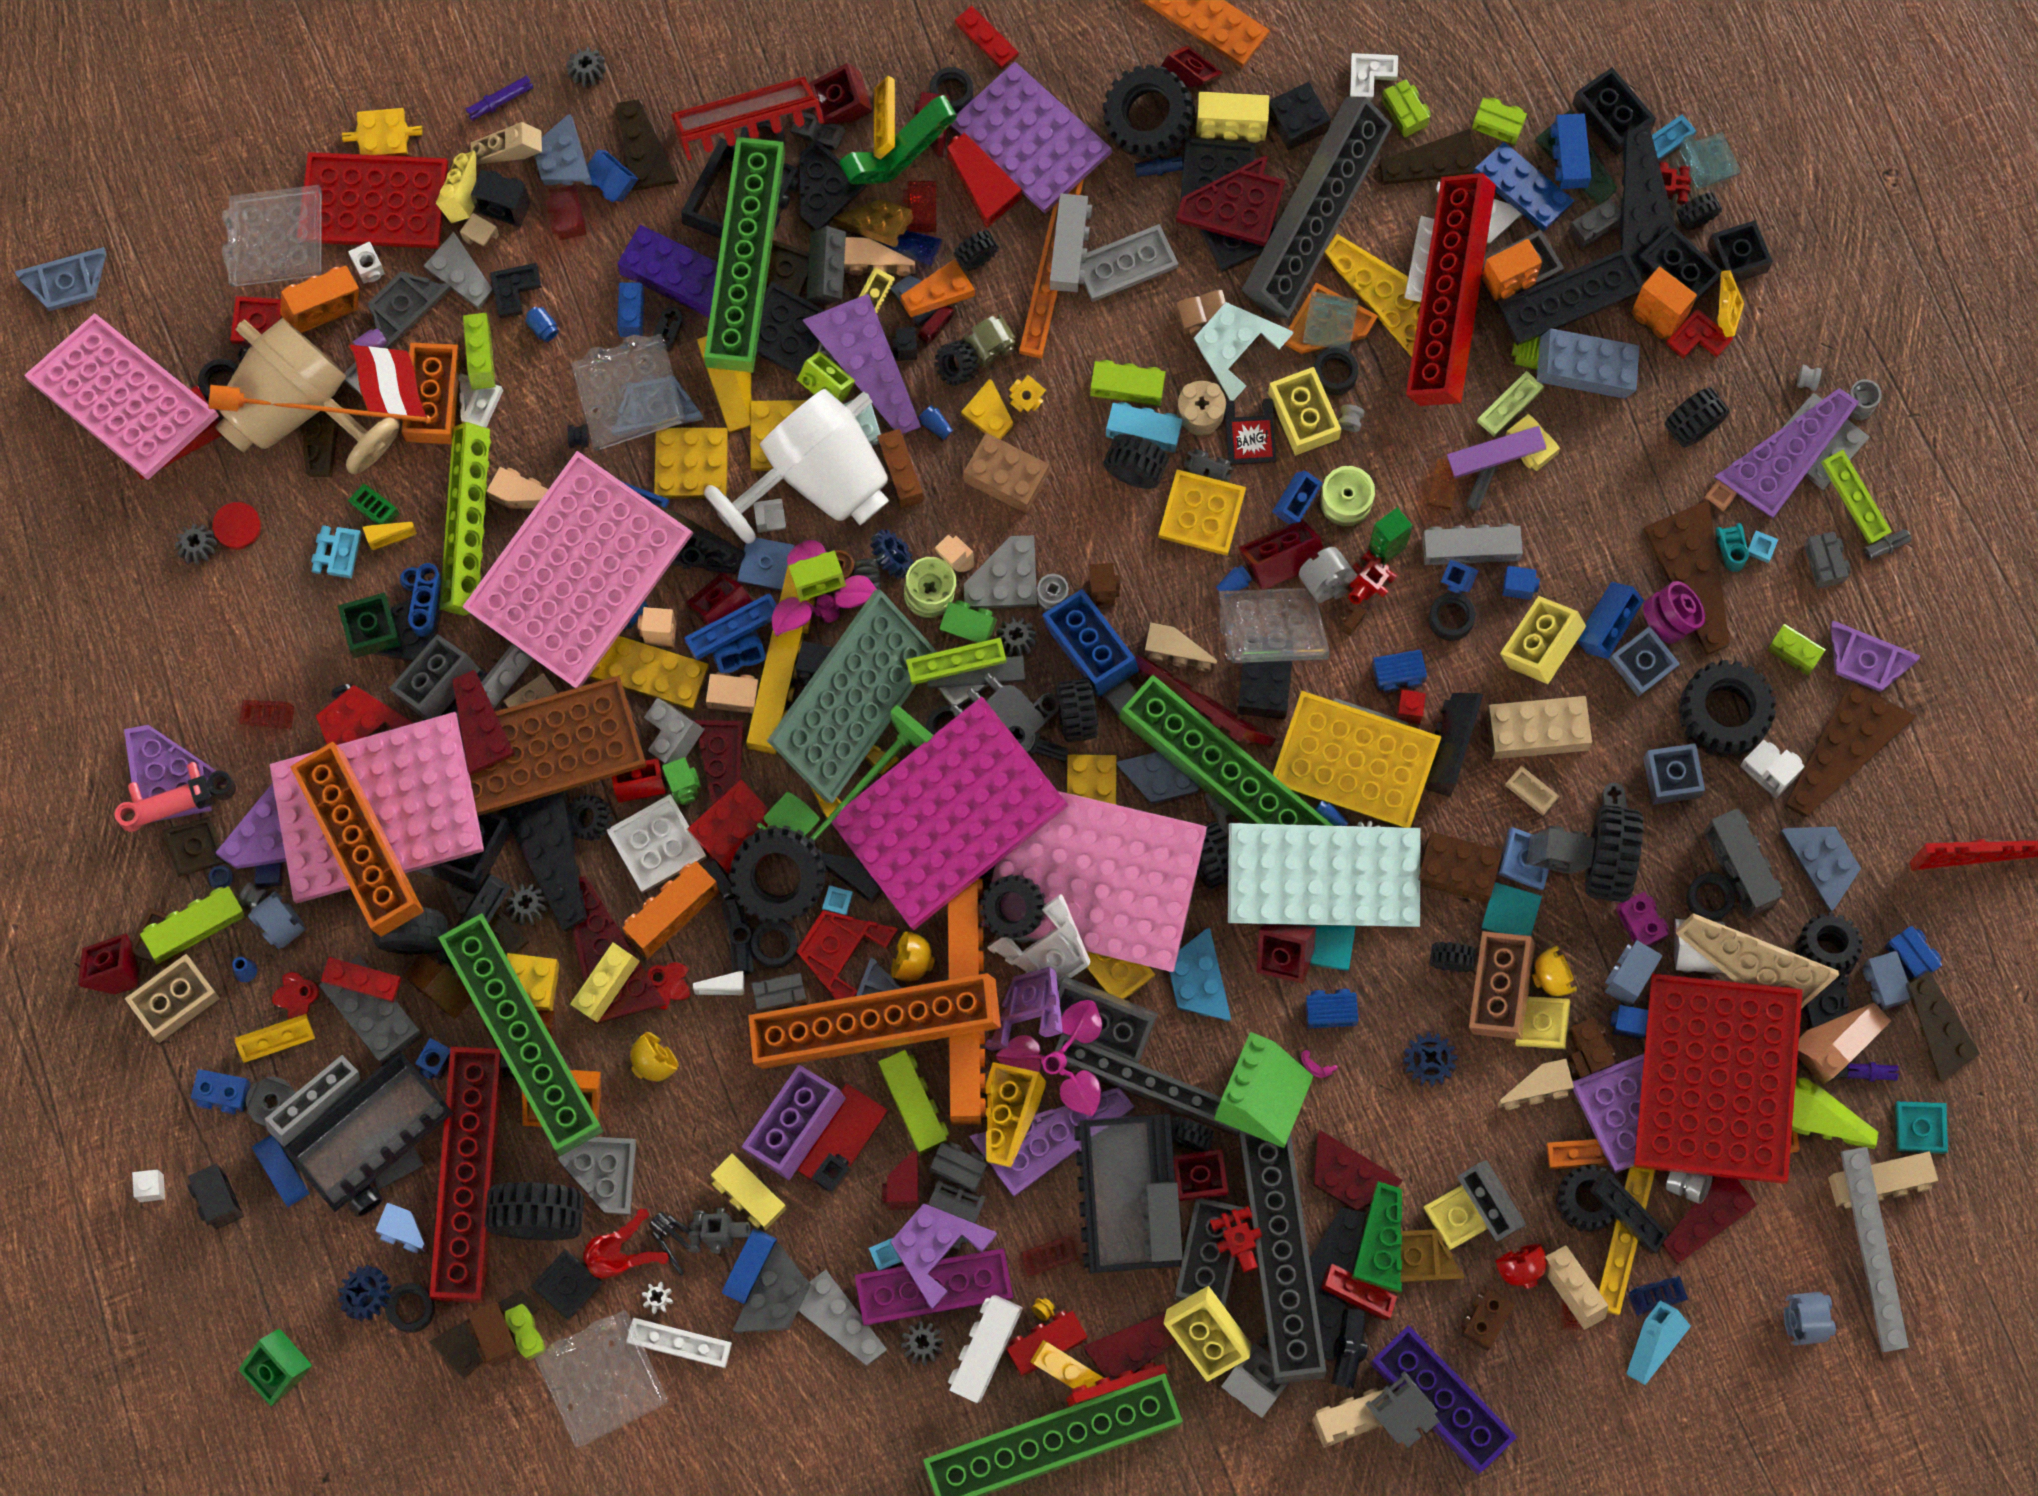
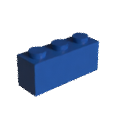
(1571, 151)
(1610, 620)

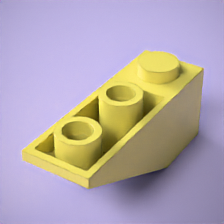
(456, 192)

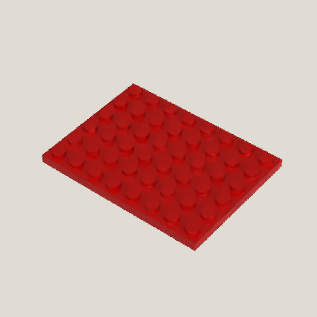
(1719, 1078)

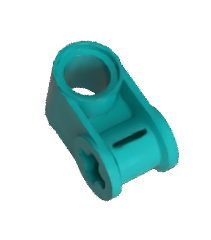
(1732, 542)

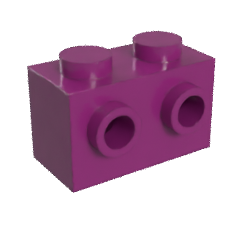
(1642, 921)

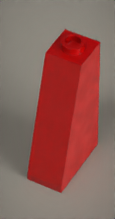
(983, 179)

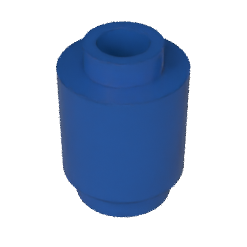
(541, 324)

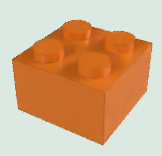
(1511, 270)

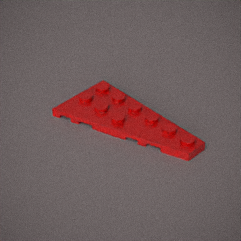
(1974, 852)

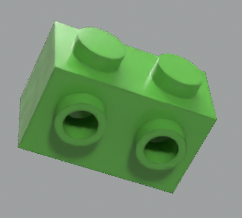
(968, 623)
(682, 781)

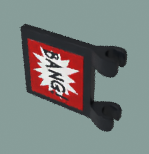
(1252, 437)

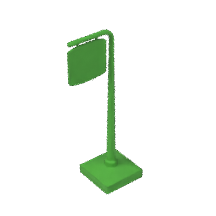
(797, 814)

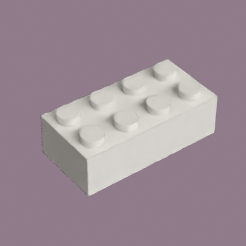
(985, 1349)

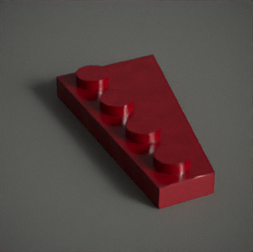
(480, 727)
(721, 754)
(1130, 1347)

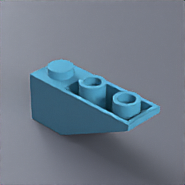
(1657, 1339)

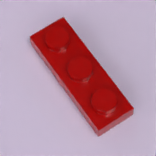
(986, 37)
(361, 979)
(1361, 1294)

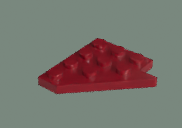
(1236, 204)

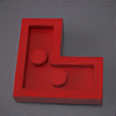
(1700, 330)

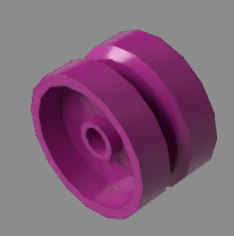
(1674, 612)

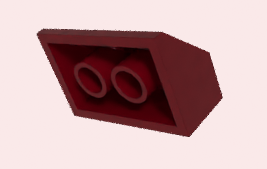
(1281, 553)

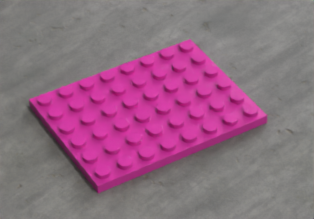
(948, 813)

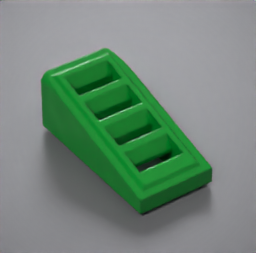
(387, 518)

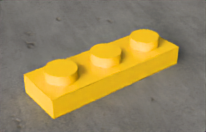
(274, 1038)
(1063, 1367)

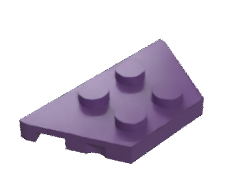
(1867, 658)

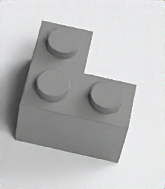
(677, 732)

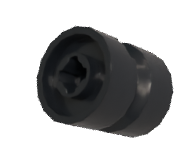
(365, 1201)

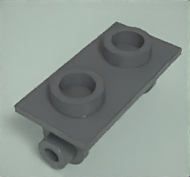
(1200, 461)

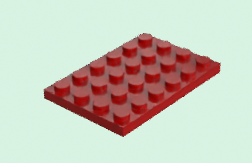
(378, 198)

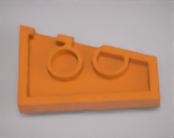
(938, 290)

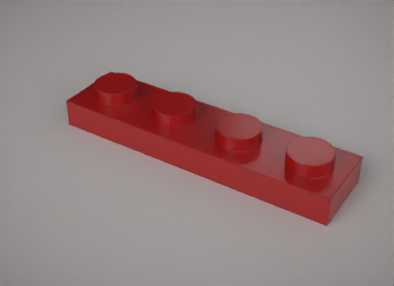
(1105, 1386)

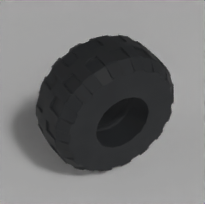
(416, 935)

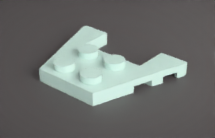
(1229, 336)

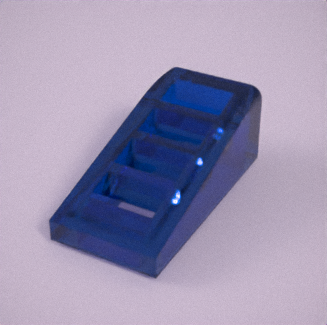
(1642, 1298)

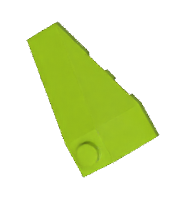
(1823, 1114)

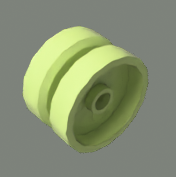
(1347, 496)

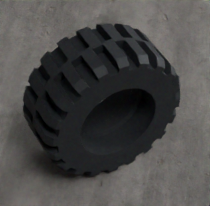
(1131, 88)
(1741, 682)
(1615, 853)
(777, 906)
(534, 1211)

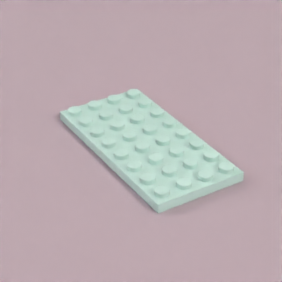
(1323, 875)

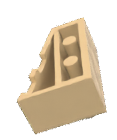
(1347, 1419)

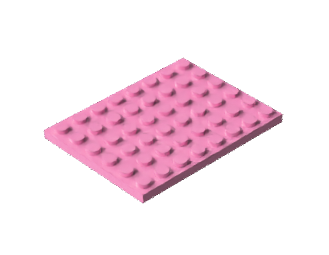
(577, 570)
(416, 789)
(1119, 873)

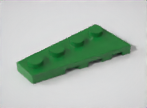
(1381, 1242)

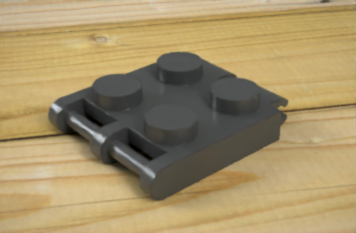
(956, 1204)
(1404, 1411)

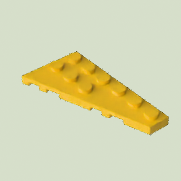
(1379, 287)

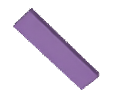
(1496, 452)

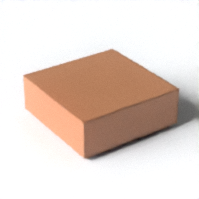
(1720, 496)

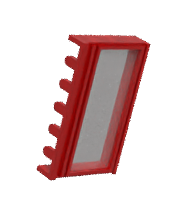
(743, 111)

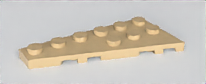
(1753, 960)

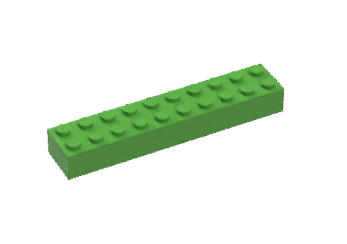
(744, 255)
(1213, 759)
(520, 1035)
(1055, 1440)

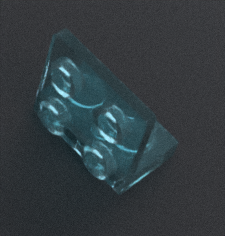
(1709, 159)
(1330, 321)

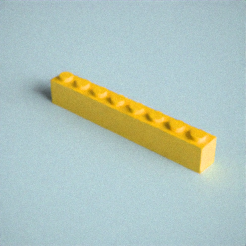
(777, 678)

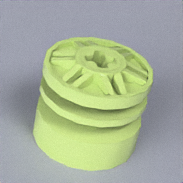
(926, 575)

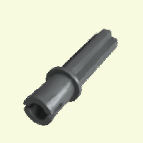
(1480, 488)

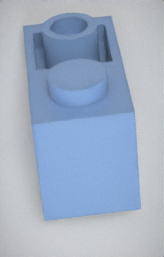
(400, 1226)

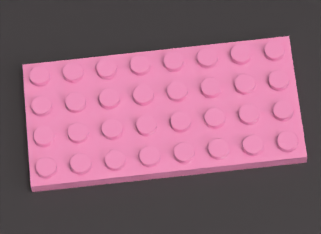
(121, 396)

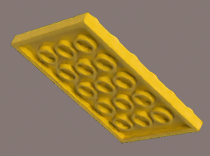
(1356, 759)

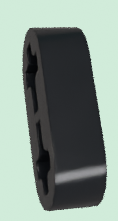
(673, 330)
(722, 882)

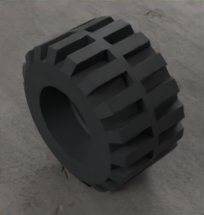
(1697, 417)
(1136, 461)
(1077, 710)
(1214, 857)
(994, 915)
(1837, 932)
(1571, 1210)

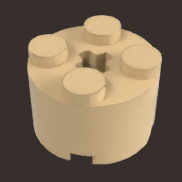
(1203, 395)

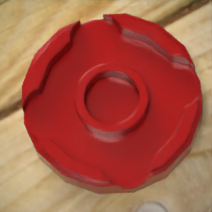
(236, 525)

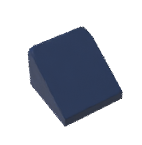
(268, 875)

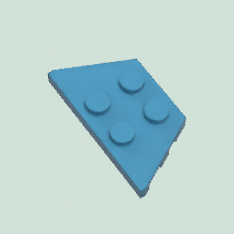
(1198, 979)

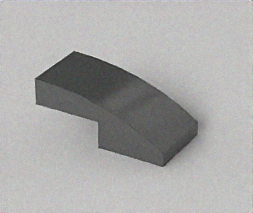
(826, 134)

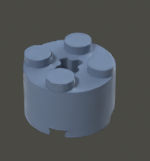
(277, 920)
(1809, 1318)

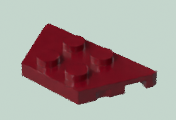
(1347, 1173)

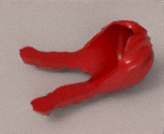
(604, 1256)

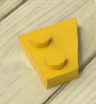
(1729, 304)
(988, 412)

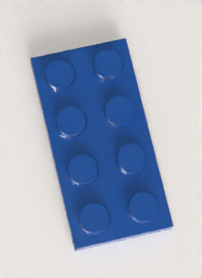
(1524, 186)

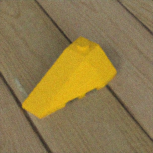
(732, 393)
(1011, 1106)

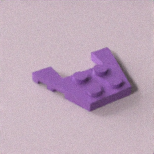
(1027, 998)
(928, 1239)

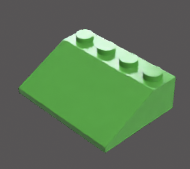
(1264, 1091)

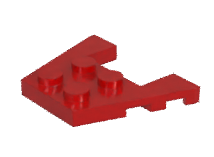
(356, 716)
(832, 944)

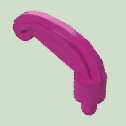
(1315, 1069)

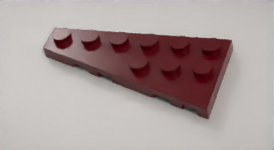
(1204, 705)
(593, 940)

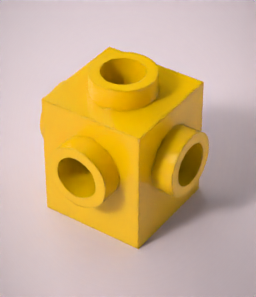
(1030, 385)

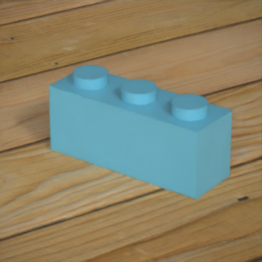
(1145, 423)

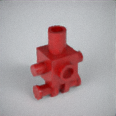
(1676, 184)
(1370, 579)
(1238, 1239)

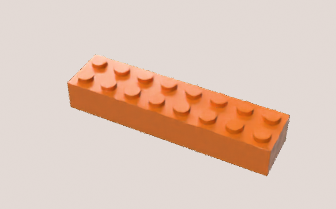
(356, 839)

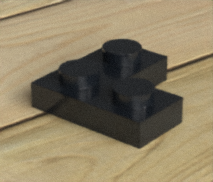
(509, 283)

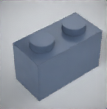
(1887, 980)

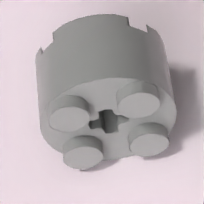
(1327, 575)

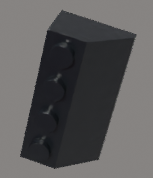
(1455, 735)

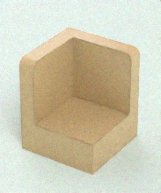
(478, 230)

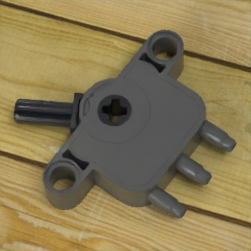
(1021, 717)

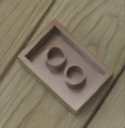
(1006, 473)

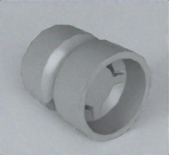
(1868, 395)
(1051, 591)
(1693, 1185)

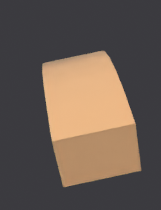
(956, 553)

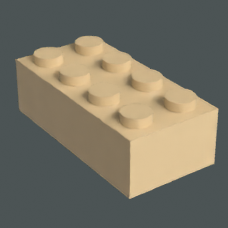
(1538, 727)

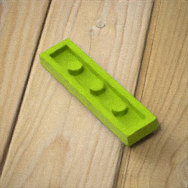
(1856, 497)
(956, 661)

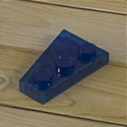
(917, 246)

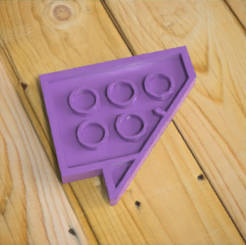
(161, 764)
(257, 837)

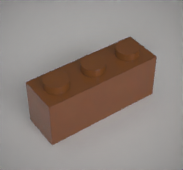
(900, 468)

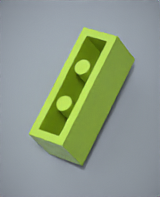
(479, 351)
(1127, 383)

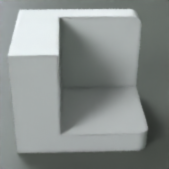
(769, 515)

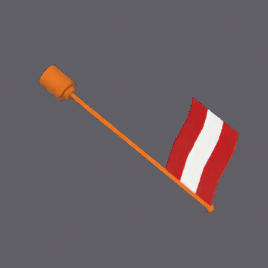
(384, 381)

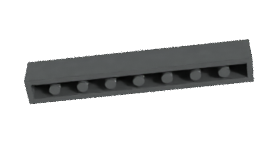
(1144, 1082)

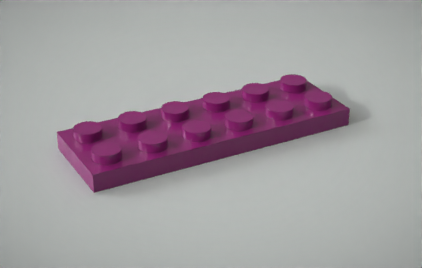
(968, 1279)

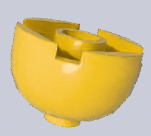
(912, 958)
(1553, 973)
(651, 1059)

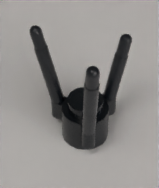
(664, 1226)

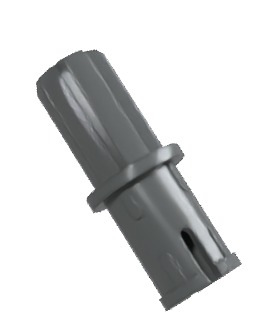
(1887, 544)

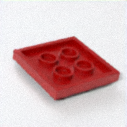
(729, 823)

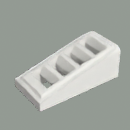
(723, 985)

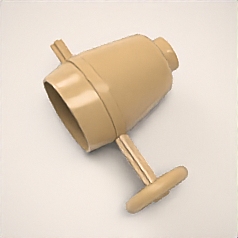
(291, 369)

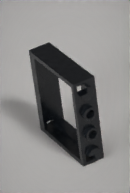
(722, 152)

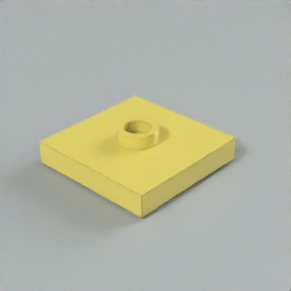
(1545, 1023)
(1455, 1218)

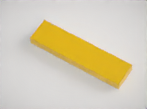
(884, 117)

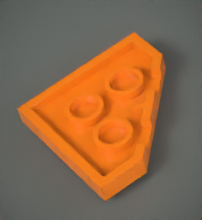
(1363, 324)

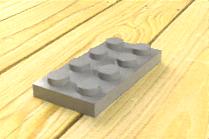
(1127, 262)

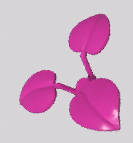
(792, 614)
(1078, 1092)

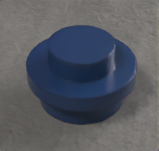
(220, 877)

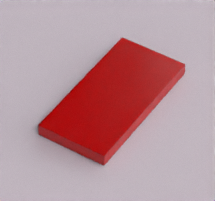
(846, 1132)

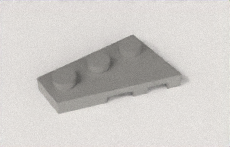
(455, 267)

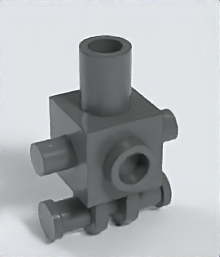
(715, 1230)

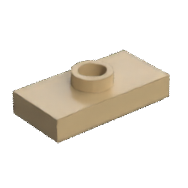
(536, 689)
(1532, 790)

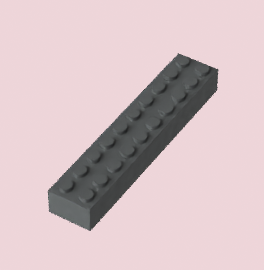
(1317, 207)
(1282, 1260)

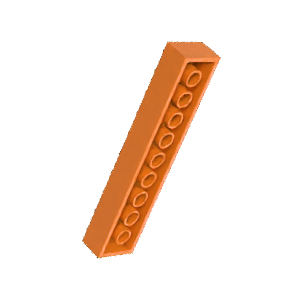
(874, 1021)
(965, 1051)

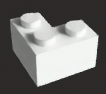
(1771, 769)

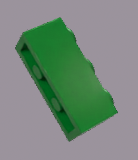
(1390, 535)

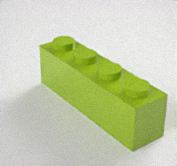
(192, 924)
(913, 1102)

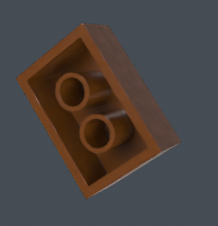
(1459, 867)

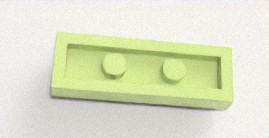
(1510, 404)

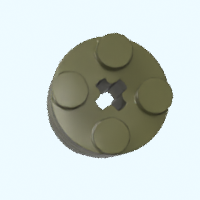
(990, 340)

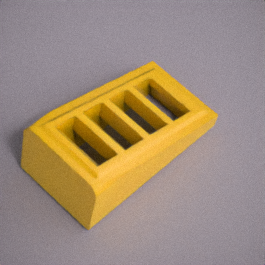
(387, 534)

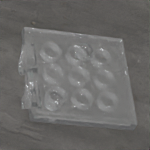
(279, 230)
(628, 394)
(1272, 625)
(601, 1381)

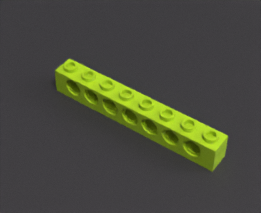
(464, 516)

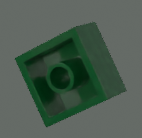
(369, 625)

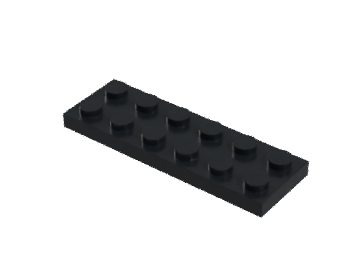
(1570, 297)

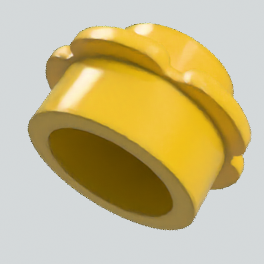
(1043, 1309)

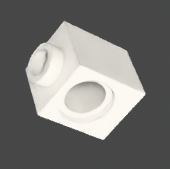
(364, 254)

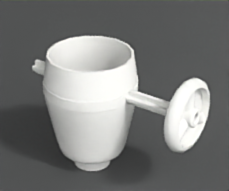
(822, 457)

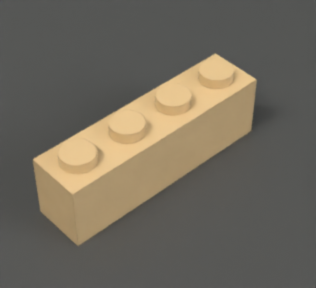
(1892, 1178)

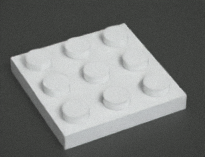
(655, 843)

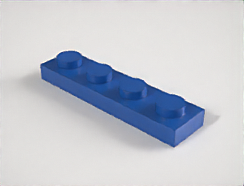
(731, 627)

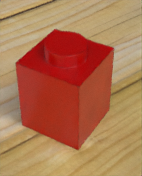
(1411, 706)

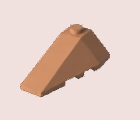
(1837, 1042)

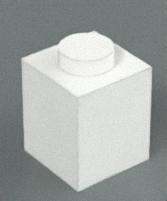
(148, 1185)

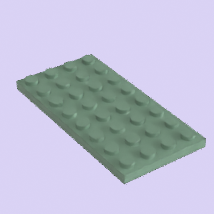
(850, 697)

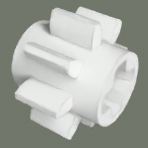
(664, 1298)

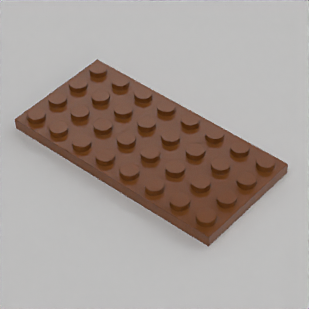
(561, 745)

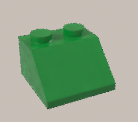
(274, 1366)

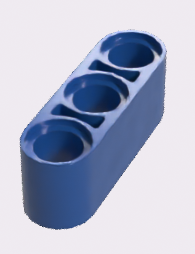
(428, 610)
(280, 1170)
(749, 1266)

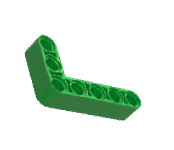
(909, 144)

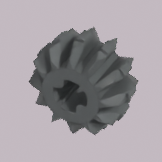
(578, 64)
(198, 552)
(869, 569)
(1021, 644)
(517, 904)
(913, 1345)

